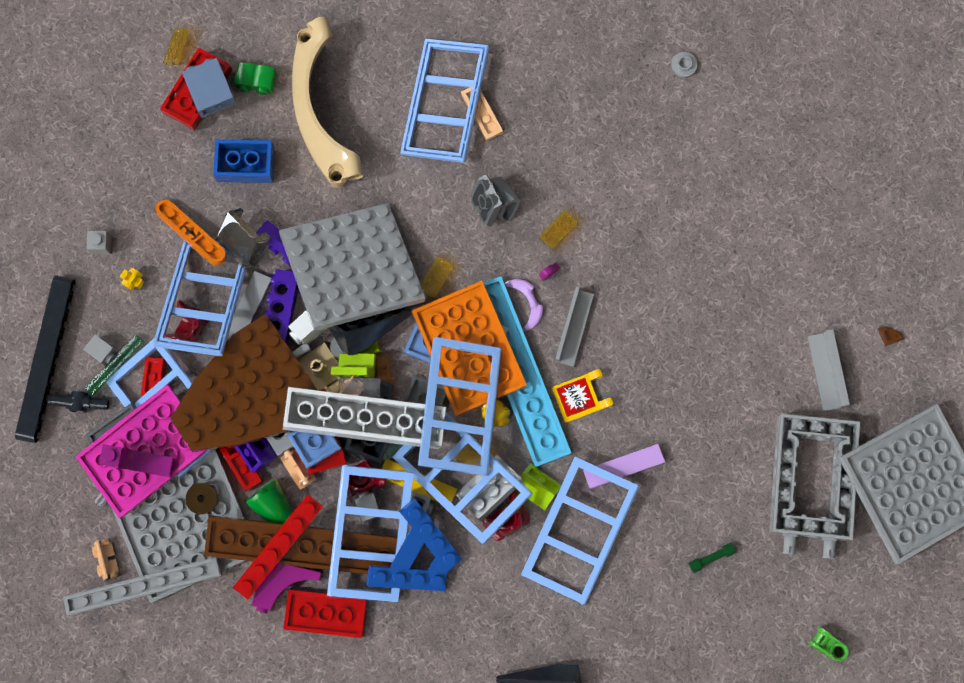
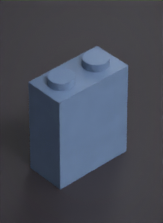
(208, 87)

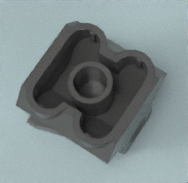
(494, 200)

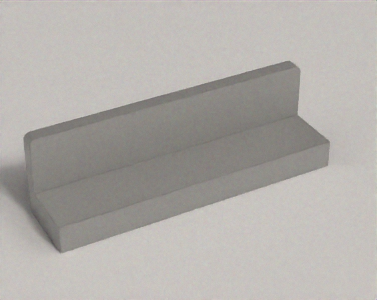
(574, 327)
(828, 371)

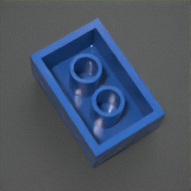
(244, 161)

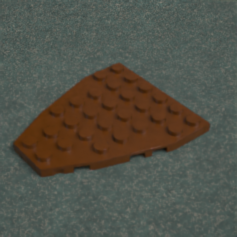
(242, 392)

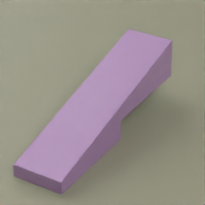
(627, 465)

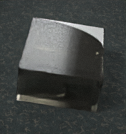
(241, 240)

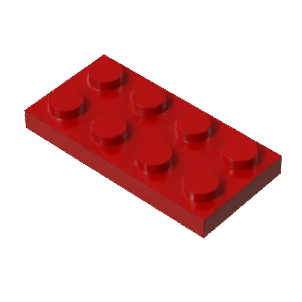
(324, 614)

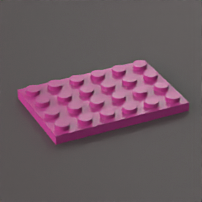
(143, 430)

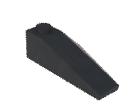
(366, 449)

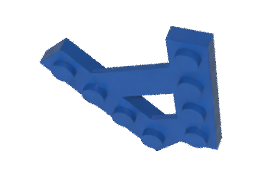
(421, 532)

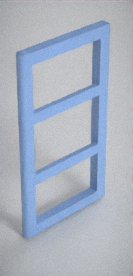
(423, 78)
(169, 309)
(134, 362)
(428, 421)
(342, 509)
(456, 510)
(543, 536)

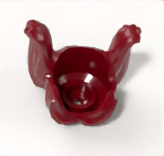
(189, 328)
(358, 486)
(513, 524)

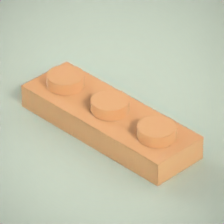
(484, 116)

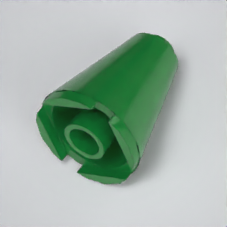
(271, 503)

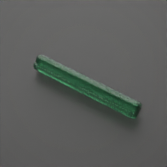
(110, 369)

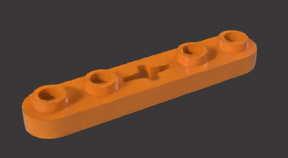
(179, 221)

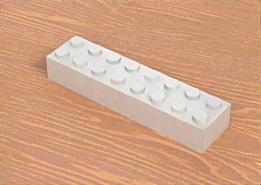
(359, 417)

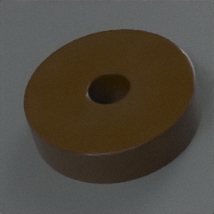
(207, 505)

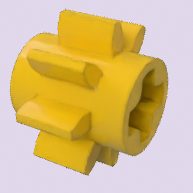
(132, 279)

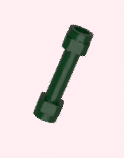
(727, 550)

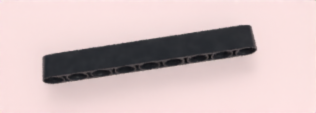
(44, 359)

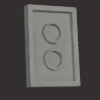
(491, 495)

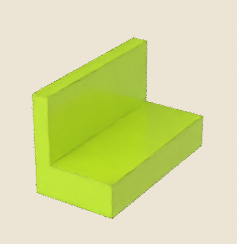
(357, 365)
(541, 486)

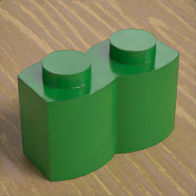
(255, 78)

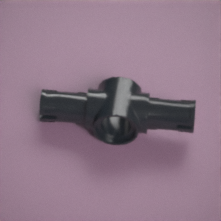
(78, 402)

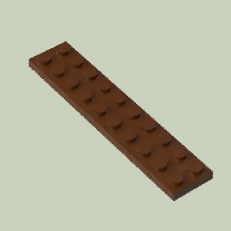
(313, 549)

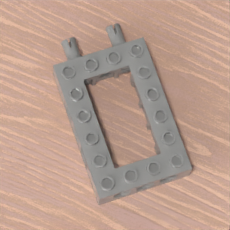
(842, 503)

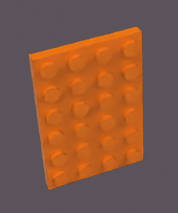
(471, 319)

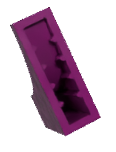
(136, 461)
(277, 582)

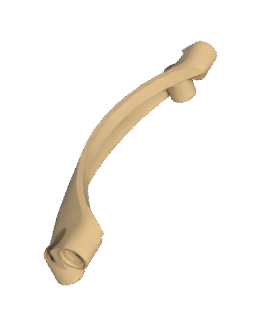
(326, 152)

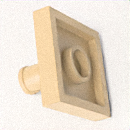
(318, 366)

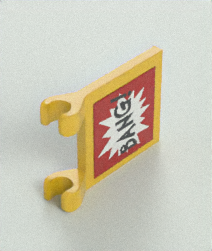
(577, 397)

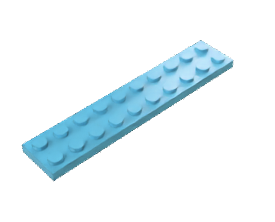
(530, 404)

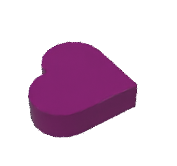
(549, 271)

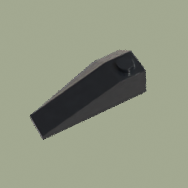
(362, 333)
(550, 674)

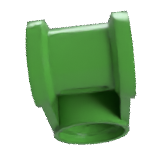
(828, 644)

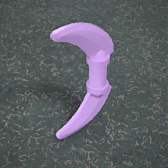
(536, 309)

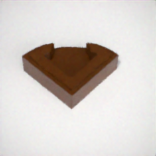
(889, 336)

